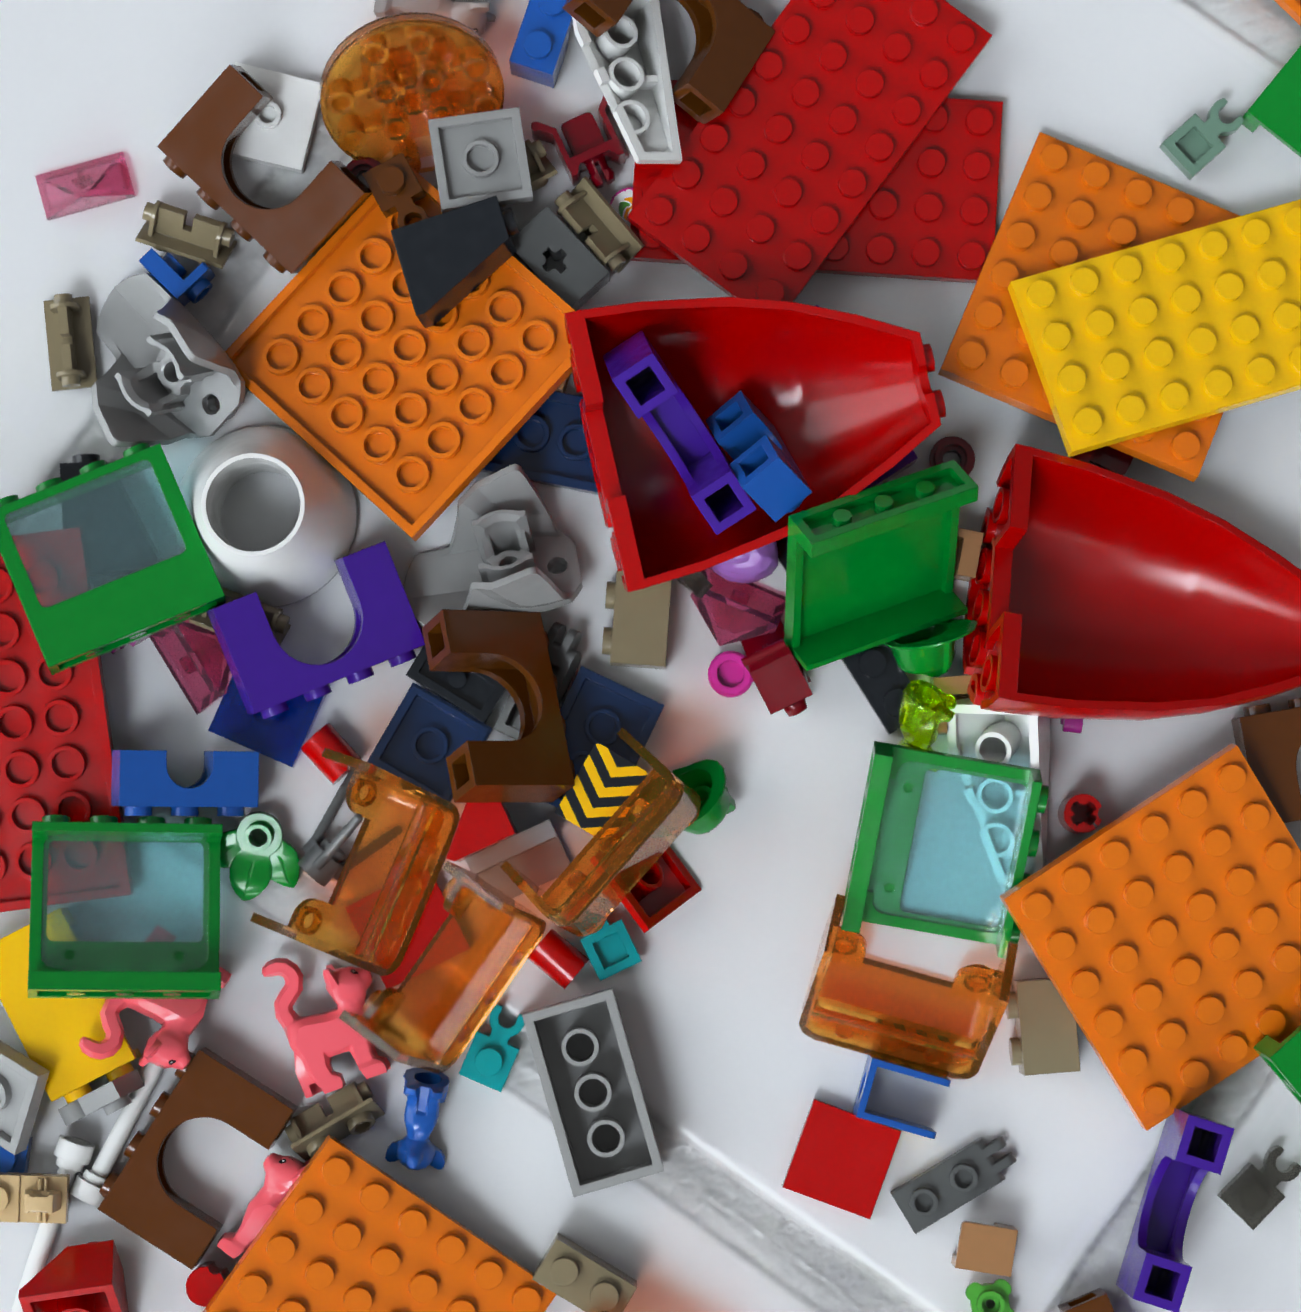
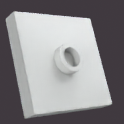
(285, 126)

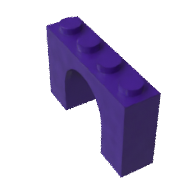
(680, 430)
(381, 632)
(1153, 1259)

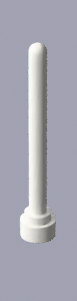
(71, 1157)
(87, 1186)

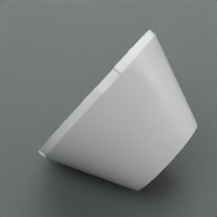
(323, 528)

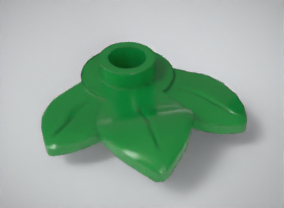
(257, 863)

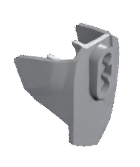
(161, 371)
(498, 555)

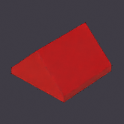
(480, 828)
(660, 891)

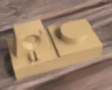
(34, 1197)

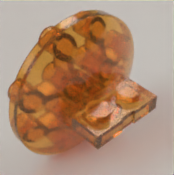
(400, 75)

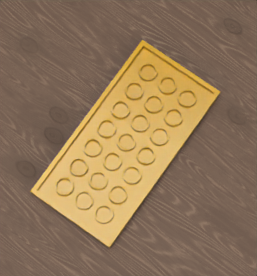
(1168, 328)

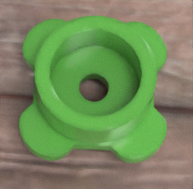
(996, 1291)

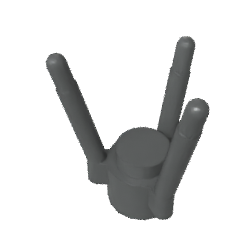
(325, 859)

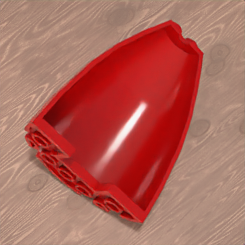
(832, 382)
(1122, 601)

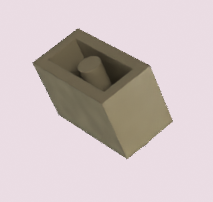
(638, 625)
(1044, 1029)
(583, 1278)

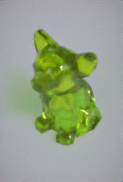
(921, 712)

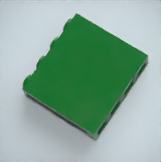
(874, 565)

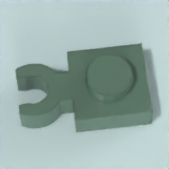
(1198, 142)

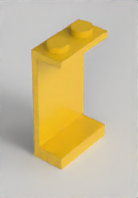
(54, 1026)

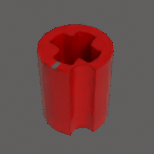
(328, 738)
(1079, 813)
(558, 958)
(205, 1282)

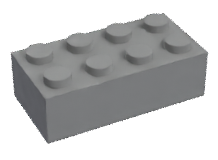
(593, 1092)

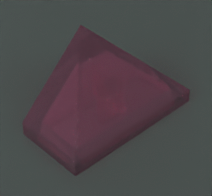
(85, 186)
(738, 609)
(195, 662)

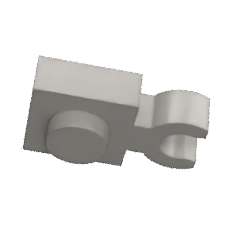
(109, 1097)

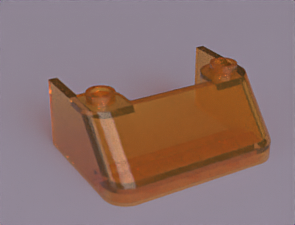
(618, 852)
(385, 874)
(455, 977)
(900, 1011)

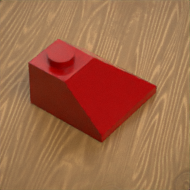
(78, 1280)

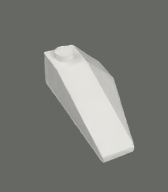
(636, 81)
(1008, 740)

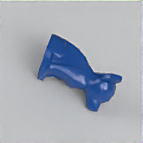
(424, 1094)

